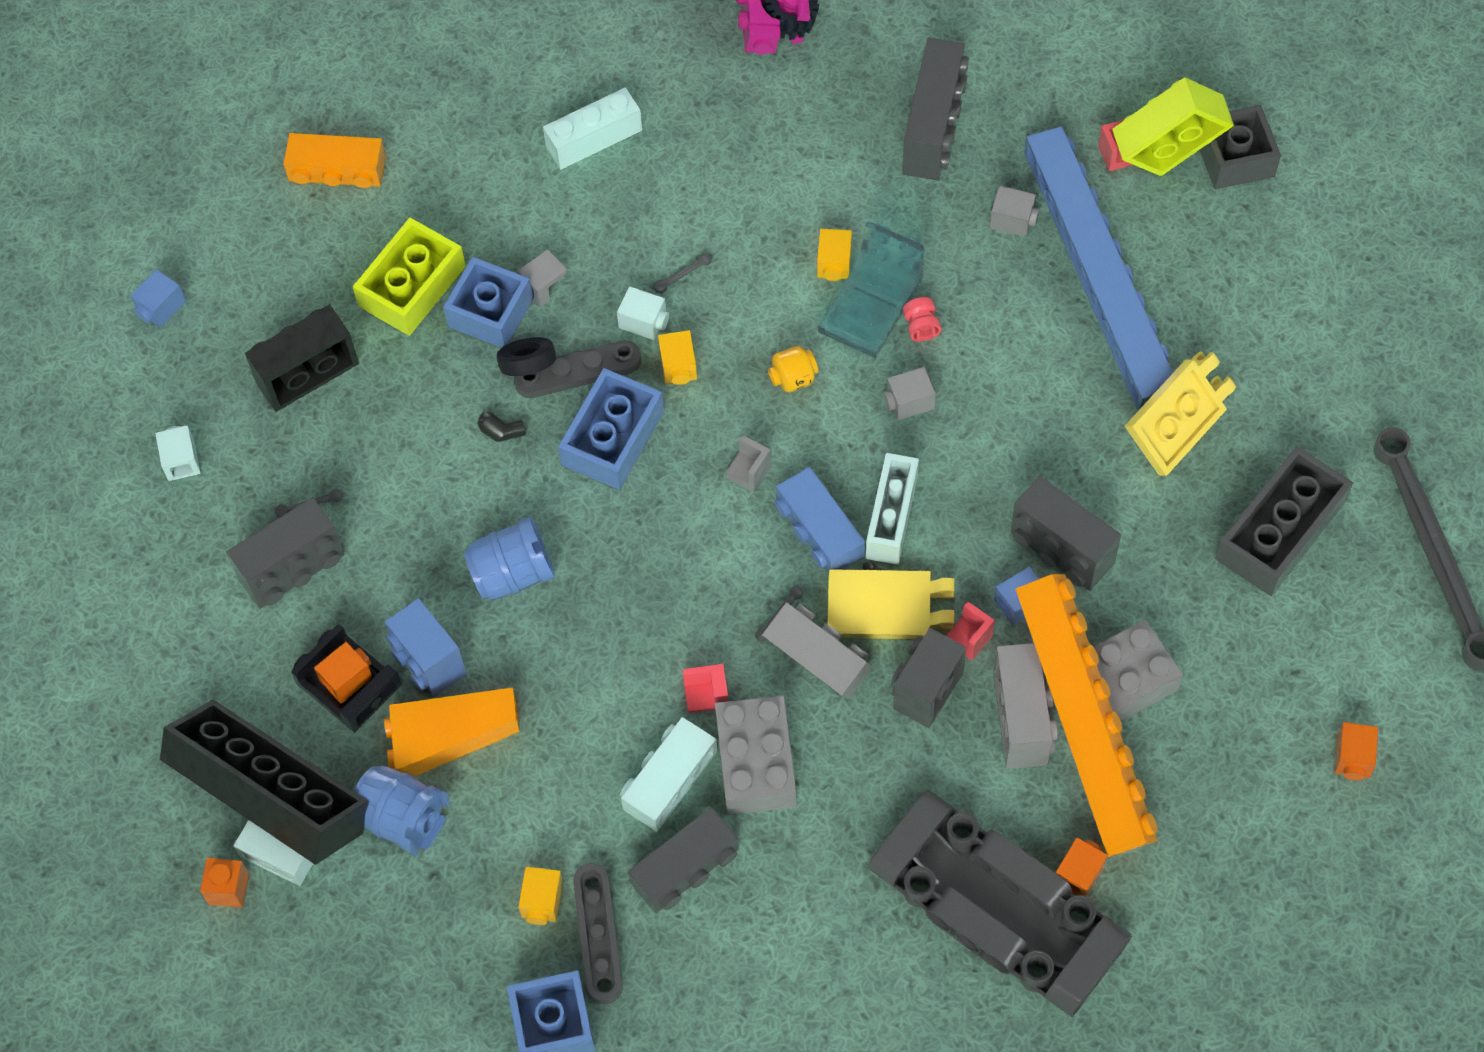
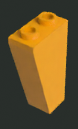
(447, 728)

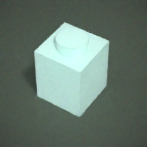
(642, 313)
(177, 452)

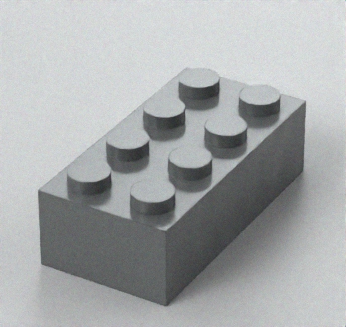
(935, 109)
(1283, 520)

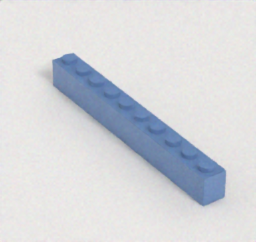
(1099, 263)

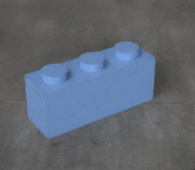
(819, 521)

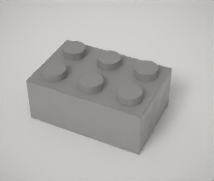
(1137, 669)
(1023, 706)
(755, 755)

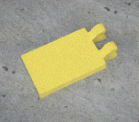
(1180, 412)
(887, 603)

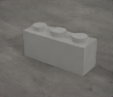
(818, 649)

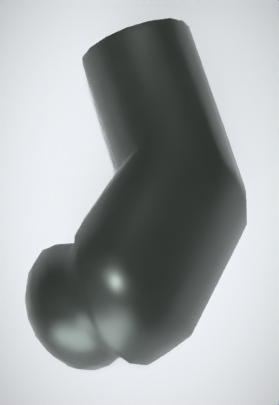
(497, 429)

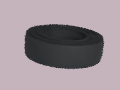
(526, 356)

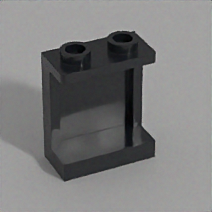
(361, 704)

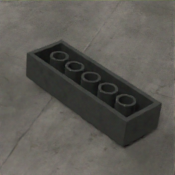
(264, 781)

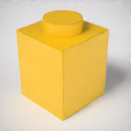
(834, 254)
(677, 357)
(540, 895)

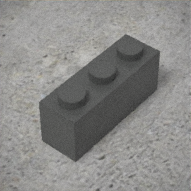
(684, 861)

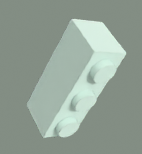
(592, 128)
(892, 508)
(668, 773)

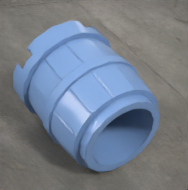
(509, 560)
(402, 808)

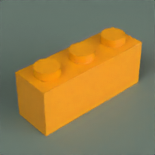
(334, 160)

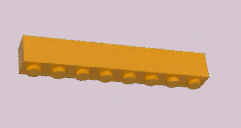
(1087, 714)

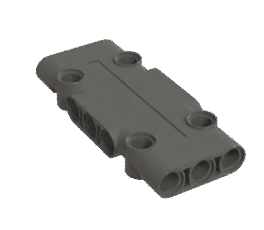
(999, 902)

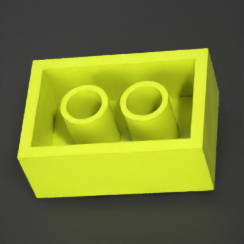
(1172, 126)
(409, 276)

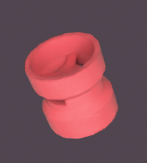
(922, 320)

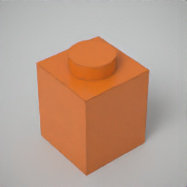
(344, 671)
(1356, 751)
(1082, 866)
(224, 882)

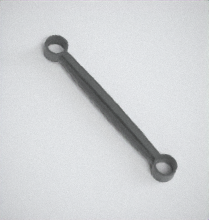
(1433, 542)

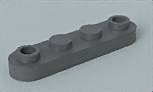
(580, 369)
(597, 933)

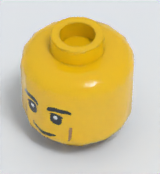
(793, 368)

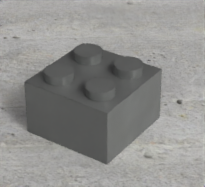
(1242, 152)
(928, 677)

